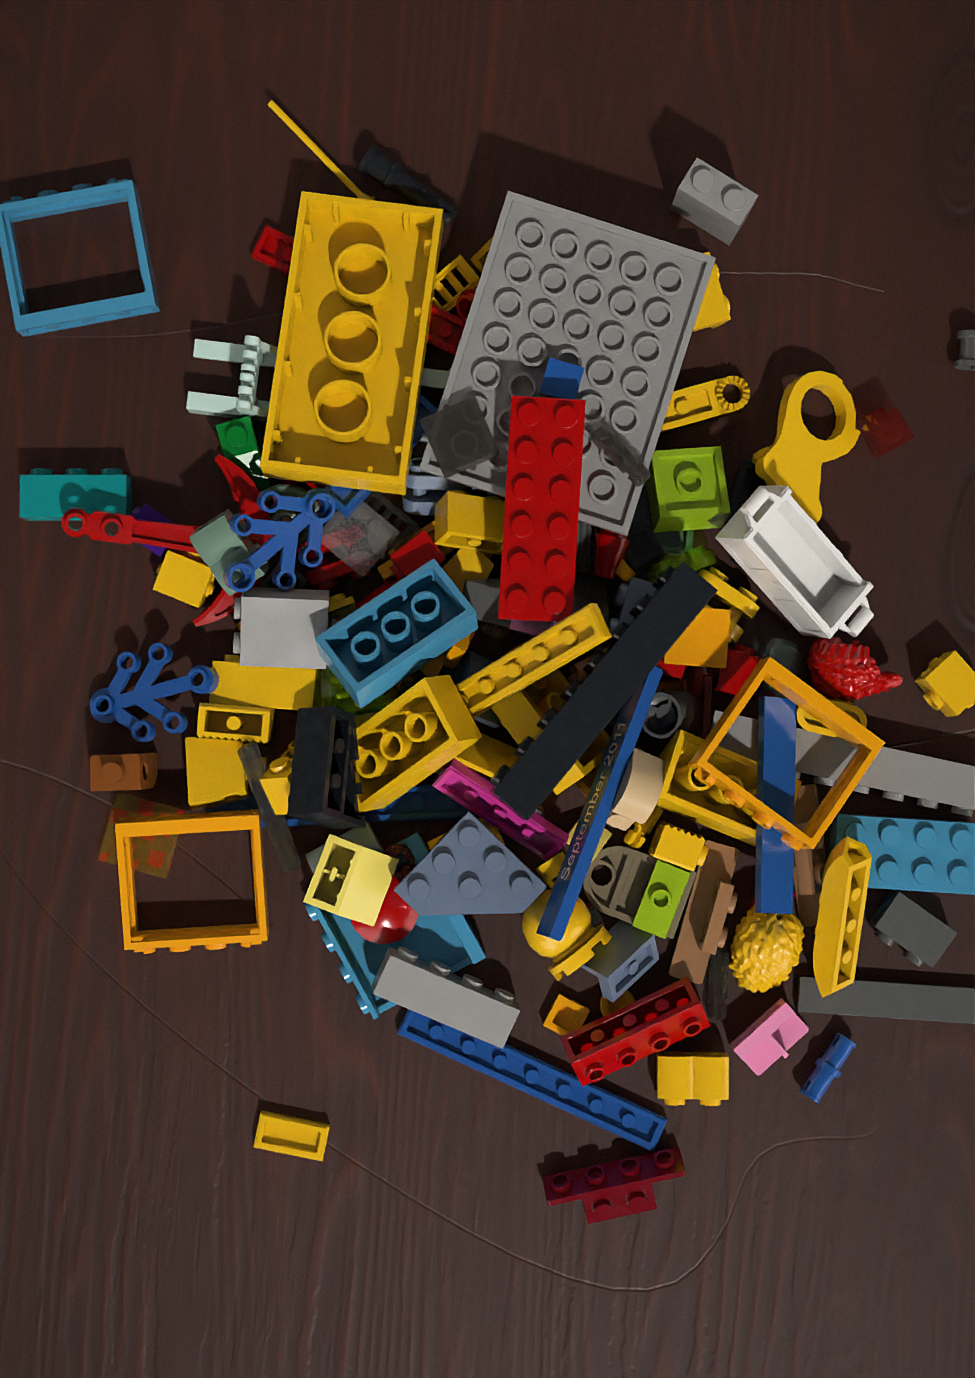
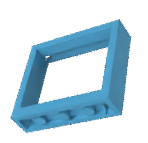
(52, 203)

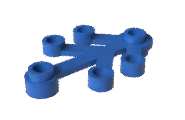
(283, 537)
(146, 693)

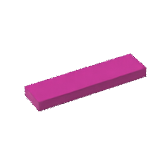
(473, 793)

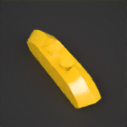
(841, 915)

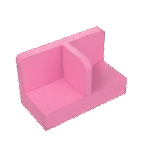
(769, 1037)

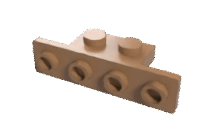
(808, 862)
(705, 914)

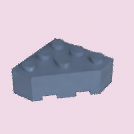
(470, 875)

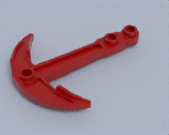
(175, 534)

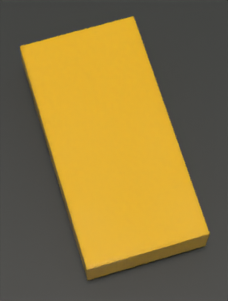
(291, 1135)

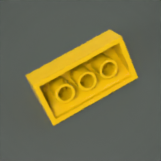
(704, 804)

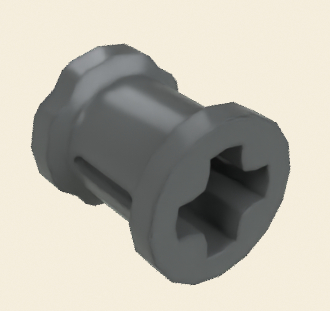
(966, 351)

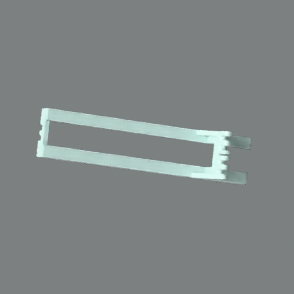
(252, 356)

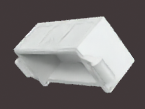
(796, 564)

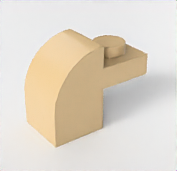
(637, 791)

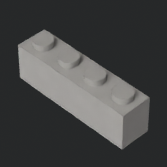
(445, 996)

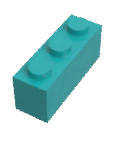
(50, 496)

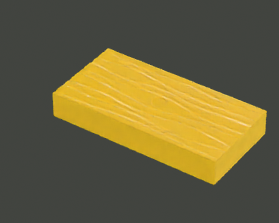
(352, 343)

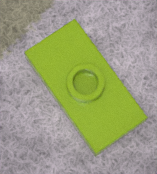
(661, 898)

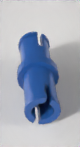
(827, 1067)

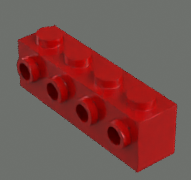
(635, 1031)

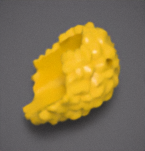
(765, 949)

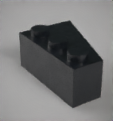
(323, 769)

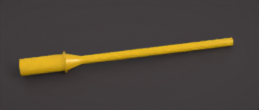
(318, 152)

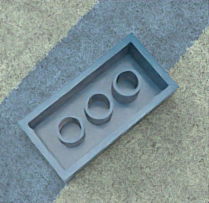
(397, 633)
(913, 851)

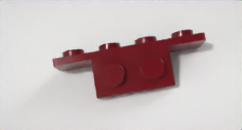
(615, 1186)

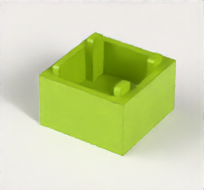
(687, 489)

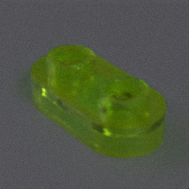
(695, 558)

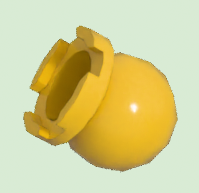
(576, 942)

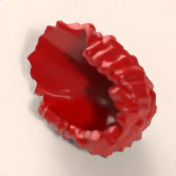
(847, 670)

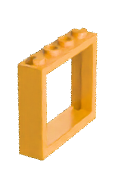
(821, 709)
(183, 938)

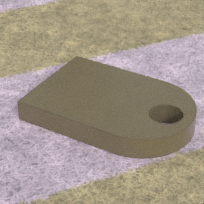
(630, 878)

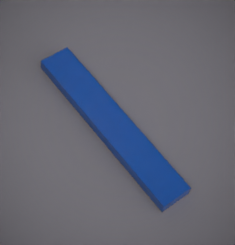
(777, 791)

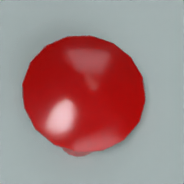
(393, 921)

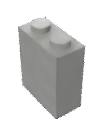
(713, 201)
(280, 627)

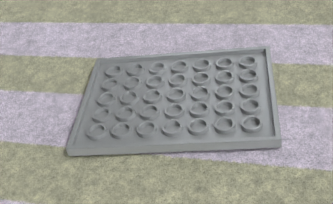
(586, 298)

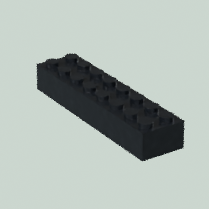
(603, 691)

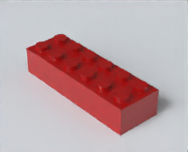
(541, 509)

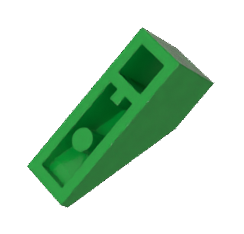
(242, 446)

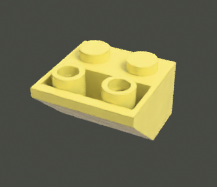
(351, 880)

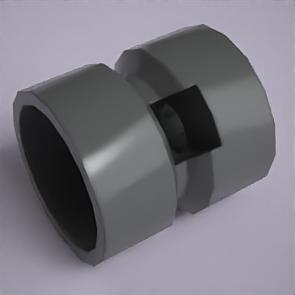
(672, 712)

